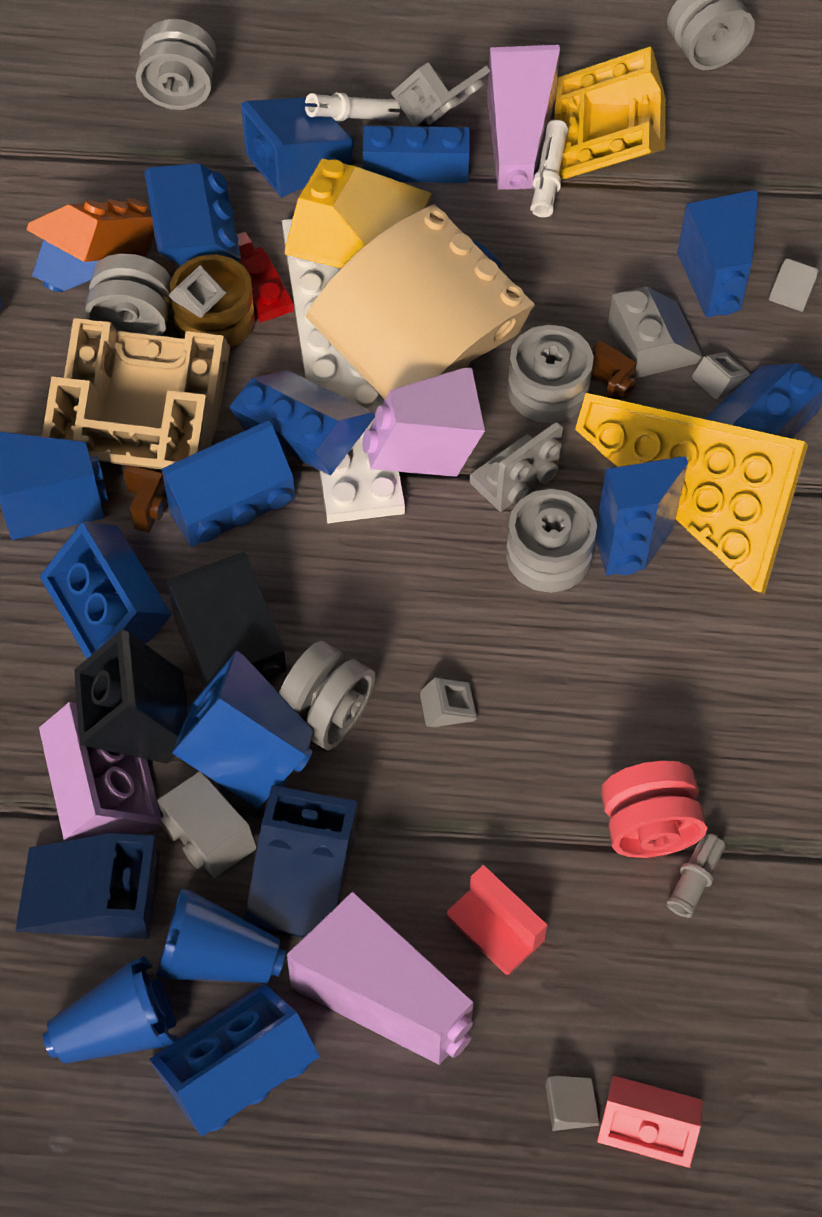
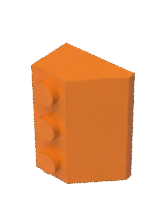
(98, 229)

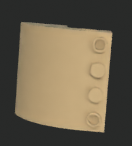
(418, 303)
(138, 394)

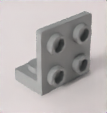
(426, 97)
(519, 468)

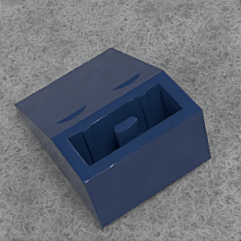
(300, 860)
(91, 887)

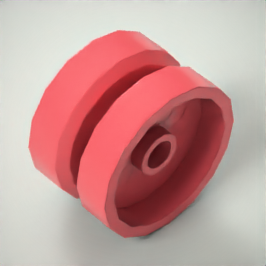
(653, 809)

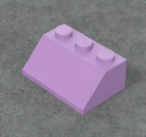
(96, 787)

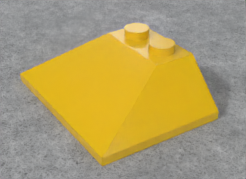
(611, 113)
(346, 210)

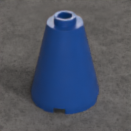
(217, 945)
(113, 1018)

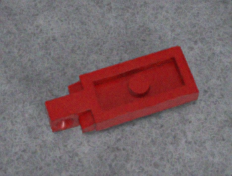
(268, 290)

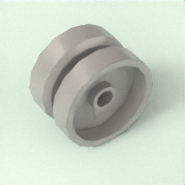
(710, 30)
(176, 64)
(129, 294)
(549, 373)
(550, 540)
(328, 692)

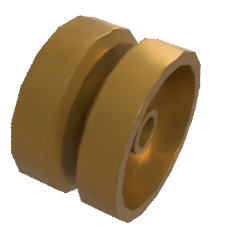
(232, 314)

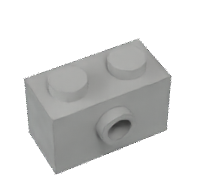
(206, 825)

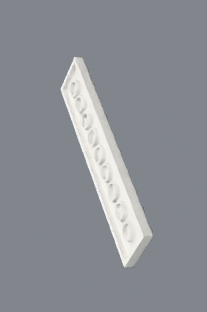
(353, 488)

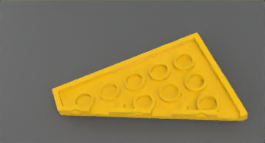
(734, 480)

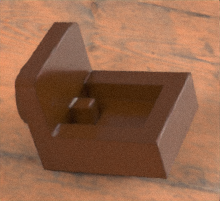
(614, 370)
(150, 496)

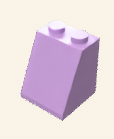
(427, 426)

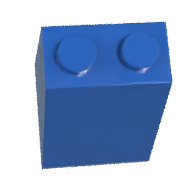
(289, 143)
(719, 250)
(48, 484)
(244, 733)

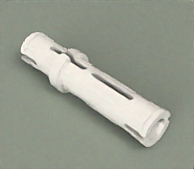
(343, 107)
(547, 178)

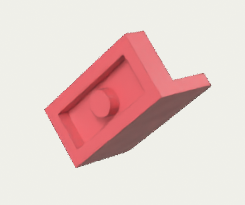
(497, 921)
(651, 1121)

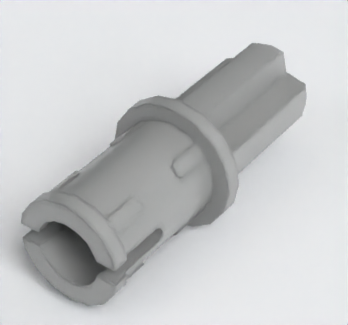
(696, 875)

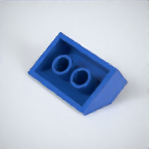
(417, 153)
(191, 212)
(772, 400)
(306, 417)
(228, 484)
(637, 512)
(103, 588)
(235, 1059)

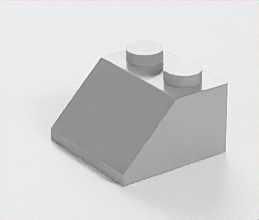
(652, 331)

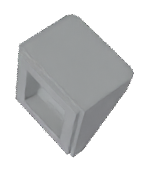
(794, 284)
(198, 292)
(719, 374)
(447, 702)
(571, 1102)

